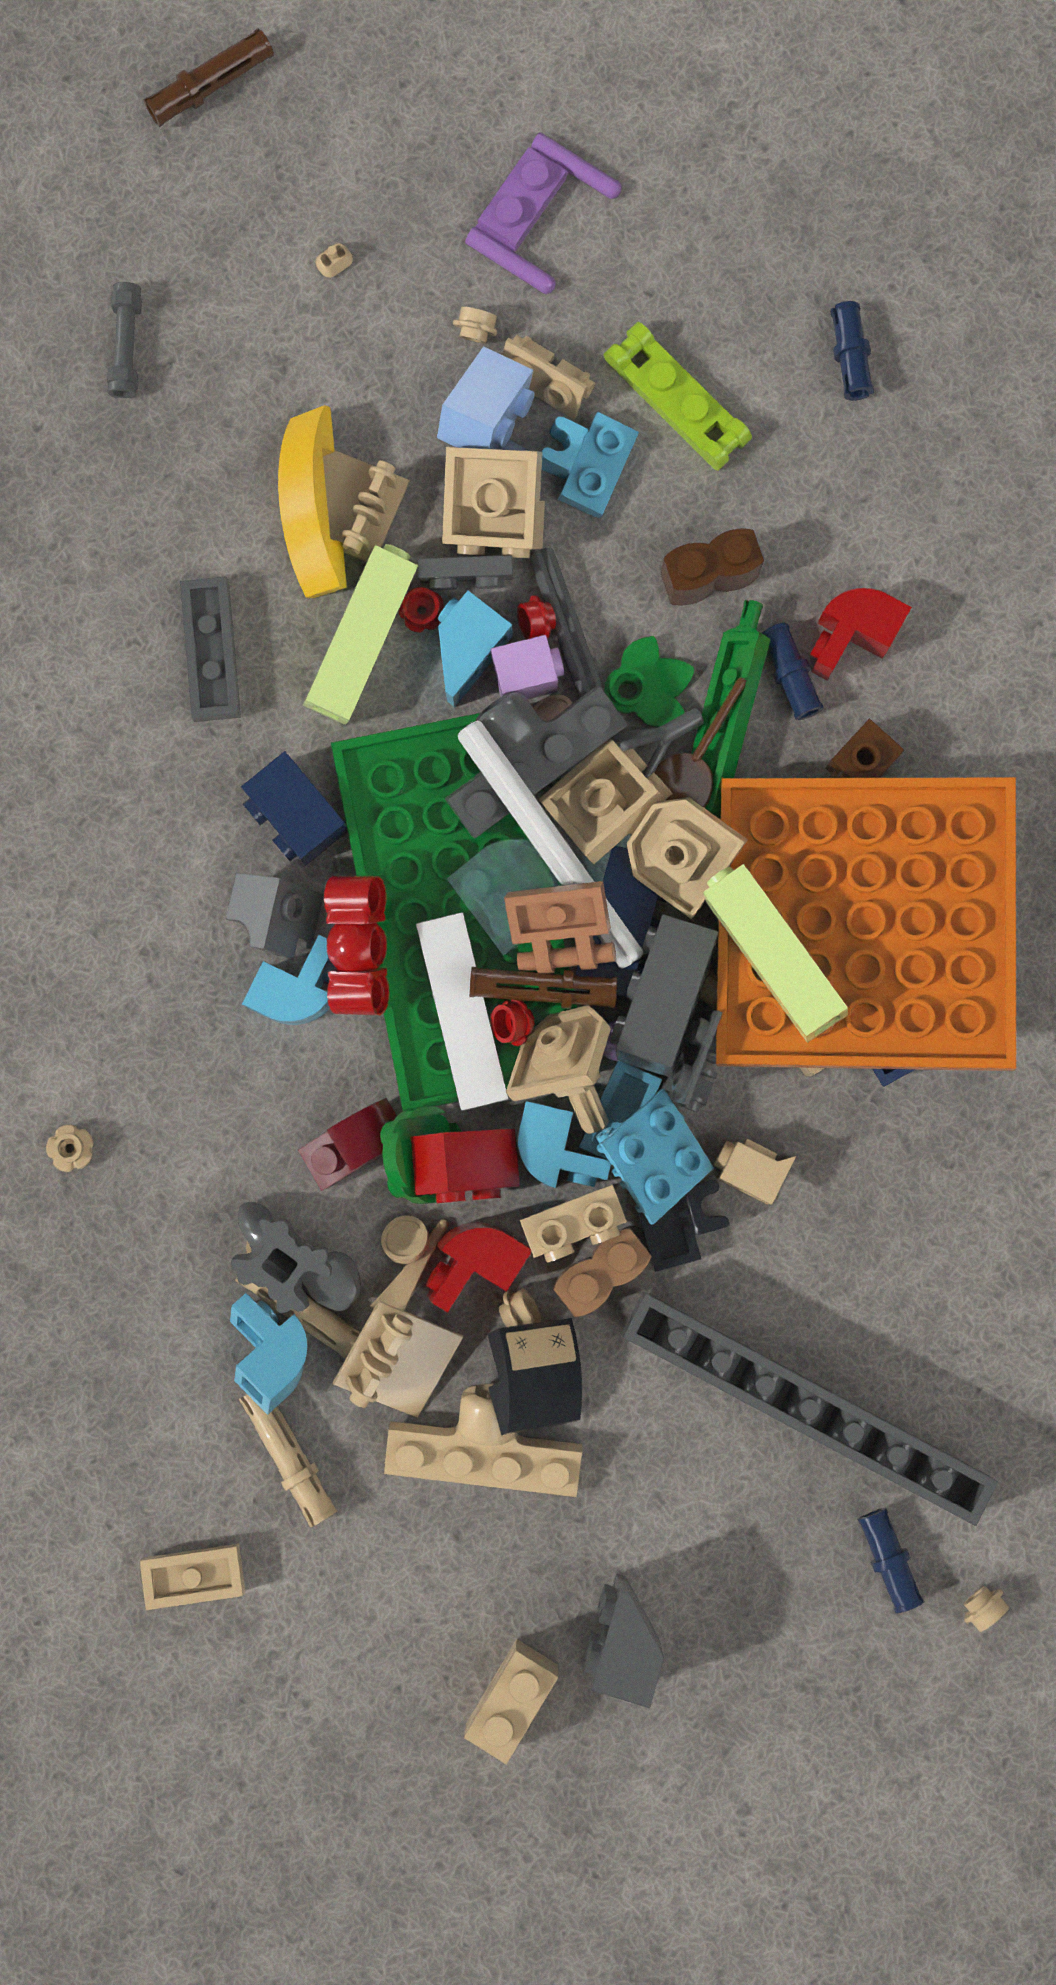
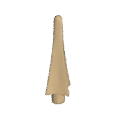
(403, 1286)

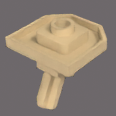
(681, 850)
(564, 1060)

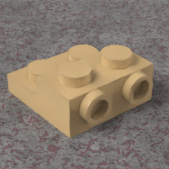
(493, 501)
(604, 799)
(557, 1227)

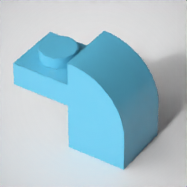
(292, 998)
(542, 1148)
(279, 1353)

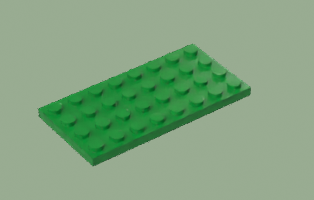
(414, 841)

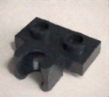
(673, 1237)

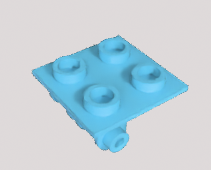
(655, 1156)

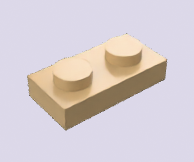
(192, 1576)

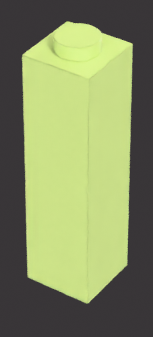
(361, 633)
(774, 952)

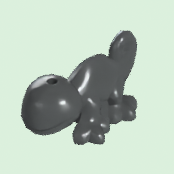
(286, 1260)

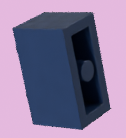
(294, 809)

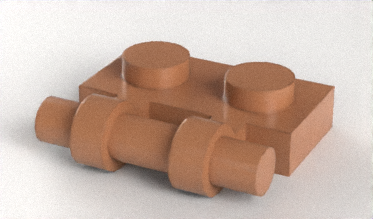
(560, 914)

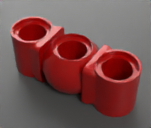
(356, 945)

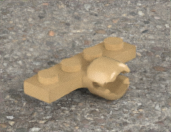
(479, 1453)

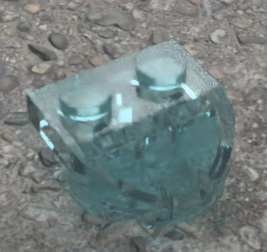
(494, 872)

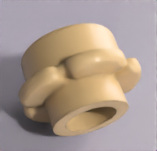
(476, 324)
(82, 1145)
(519, 1309)
(985, 1608)

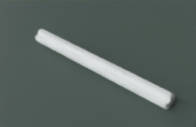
(540, 829)

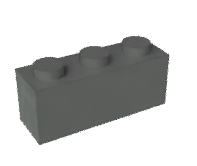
(664, 995)

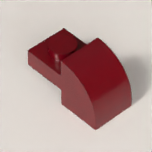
(348, 1145)

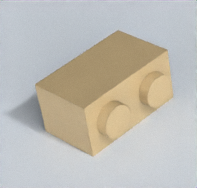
(511, 1701)

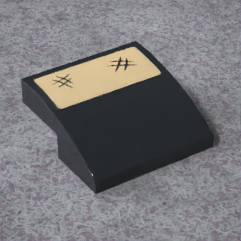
(536, 1375)

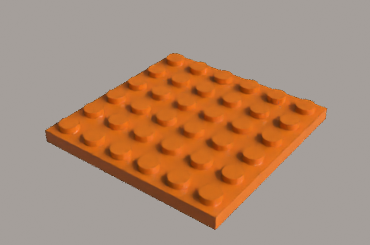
(901, 907)

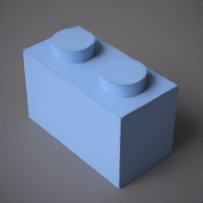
(486, 402)

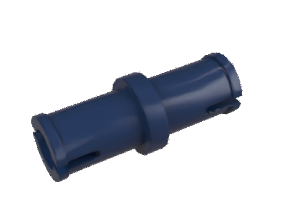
(852, 350)
(792, 672)
(891, 1560)

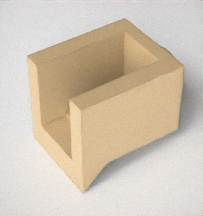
(752, 1169)

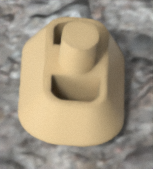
(334, 260)

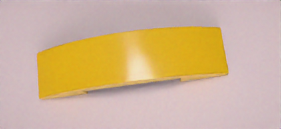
(303, 503)

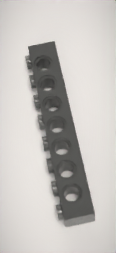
(809, 1408)

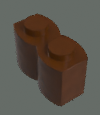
(722, 565)

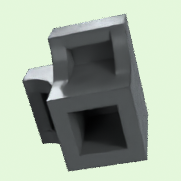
(274, 912)

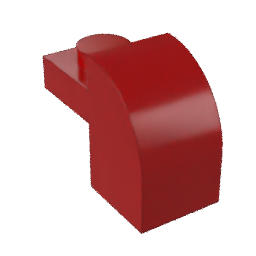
(858, 617)
(476, 1249)

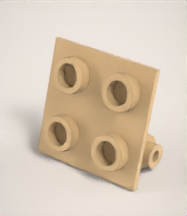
(361, 502)
(397, 1360)

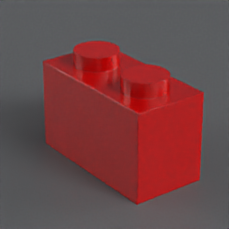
(464, 1162)

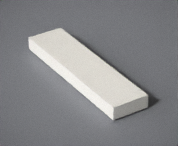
(461, 1018)

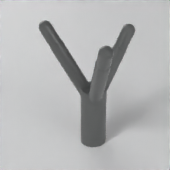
(665, 734)

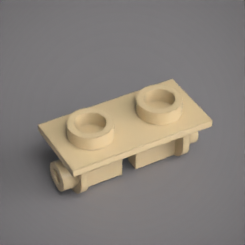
(558, 385)

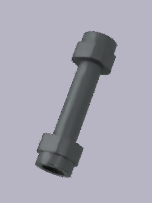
(122, 377)

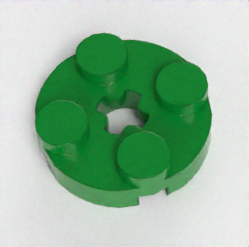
(398, 1148)

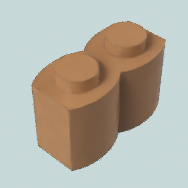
(590, 1280)

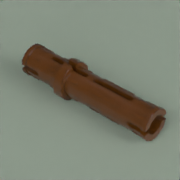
(207, 78)
(602, 990)

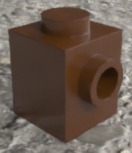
(866, 754)

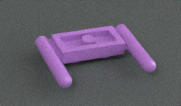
(523, 201)

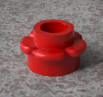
(412, 601)
(535, 618)
(512, 1022)

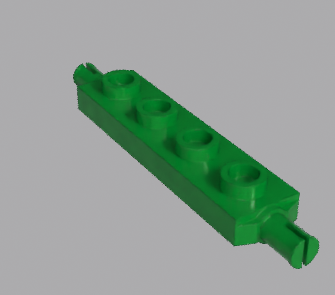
(739, 655)

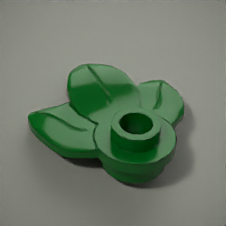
(655, 681)

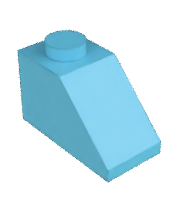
(466, 640)

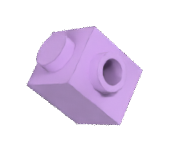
(527, 667)

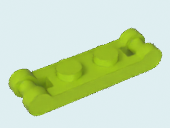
(677, 396)

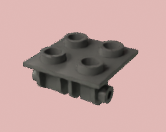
(686, 1085)

